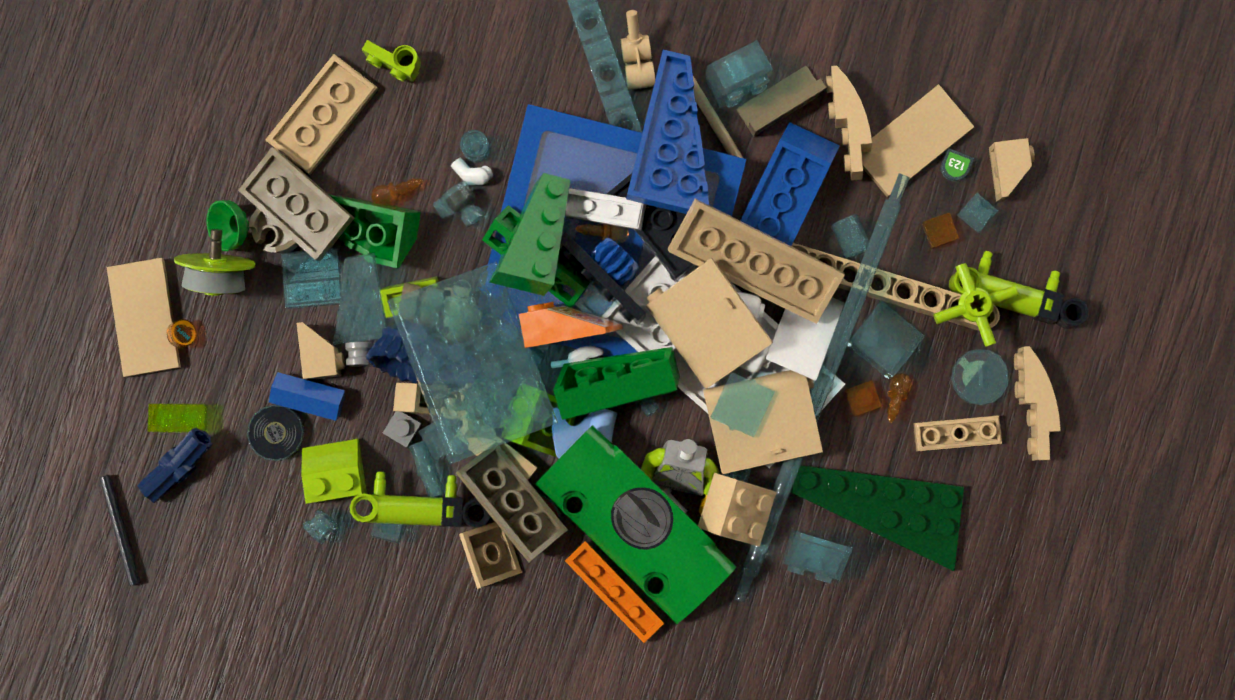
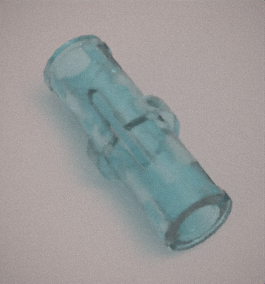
(426, 469)

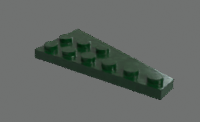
(904, 511)

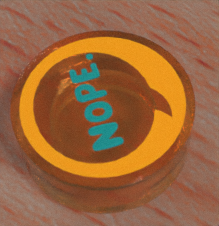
(181, 333)

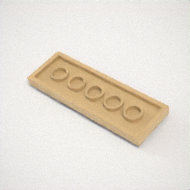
(756, 261)

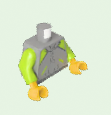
(681, 468)

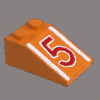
(554, 324)

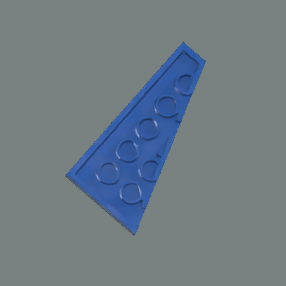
(670, 151)

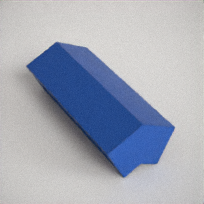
(307, 396)

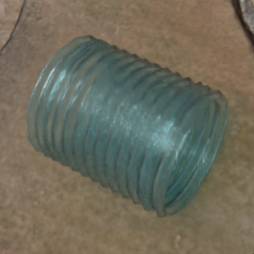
(851, 236)

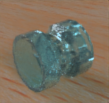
(471, 142)

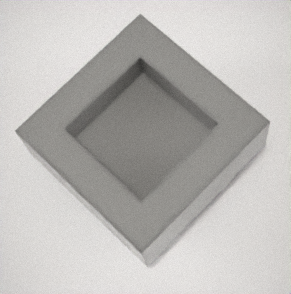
(402, 428)

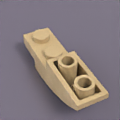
(849, 113)
(1037, 391)

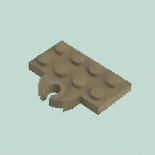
(292, 208)

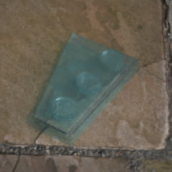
(360, 305)

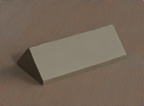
(512, 502)

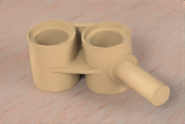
(637, 55)

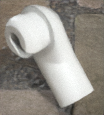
(472, 176)

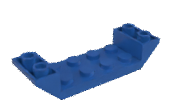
(790, 183)

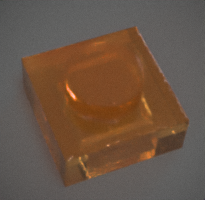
(863, 398)

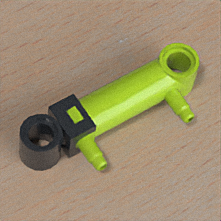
(1041, 305)
(415, 510)

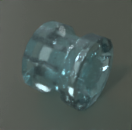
(320, 526)

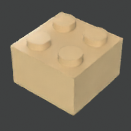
(736, 509)

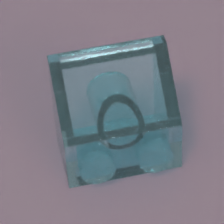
(885, 340)
(815, 555)

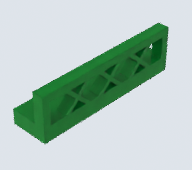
(566, 272)

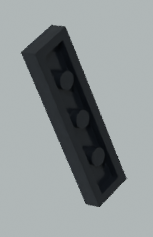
(608, 287)

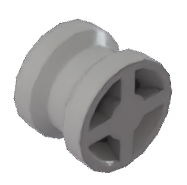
(357, 353)

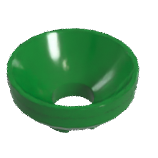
(222, 216)

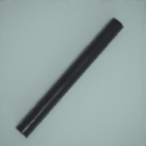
(120, 530)

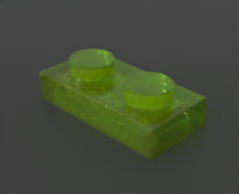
(177, 417)

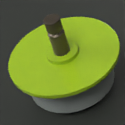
(212, 271)

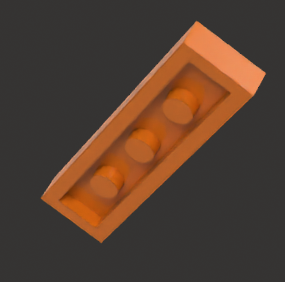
(614, 592)

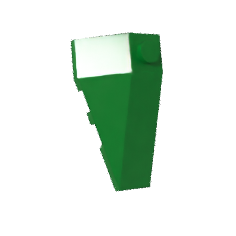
(380, 230)

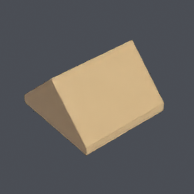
(490, 554)

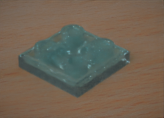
(311, 281)

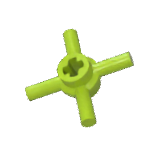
(964, 309)

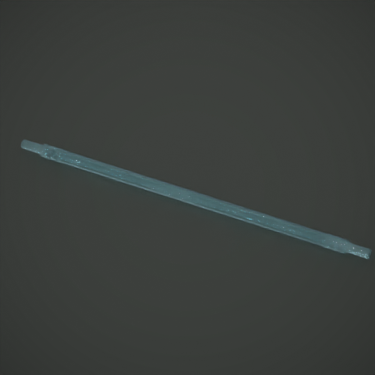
(827, 373)

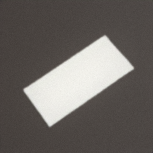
(802, 343)

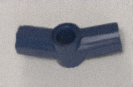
(175, 465)

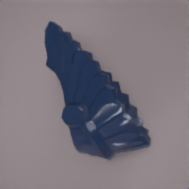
(391, 356)

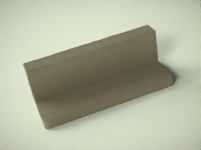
(780, 100)

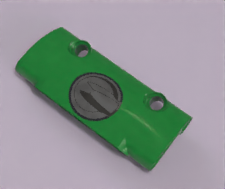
(636, 524)

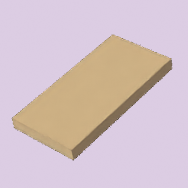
(322, 114)
(915, 139)
(142, 317)

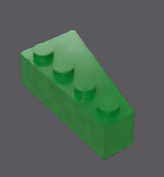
(535, 242)
(615, 381)

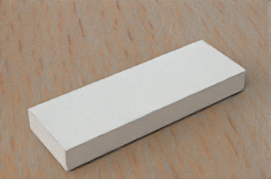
(604, 209)

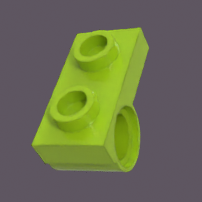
(380, 57)

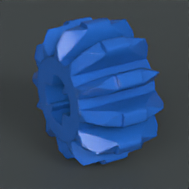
(615, 261)

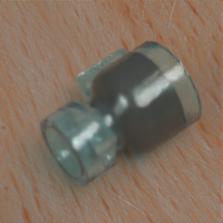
(461, 200)

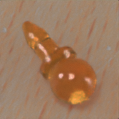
(386, 194)
(616, 233)
(899, 387)

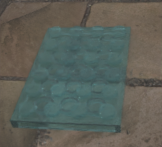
(472, 363)

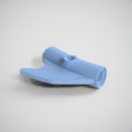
(566, 435)

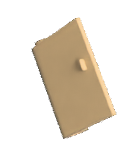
(708, 323)
(785, 430)

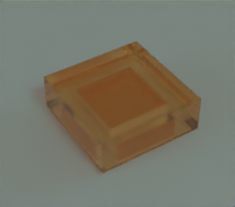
(940, 230)

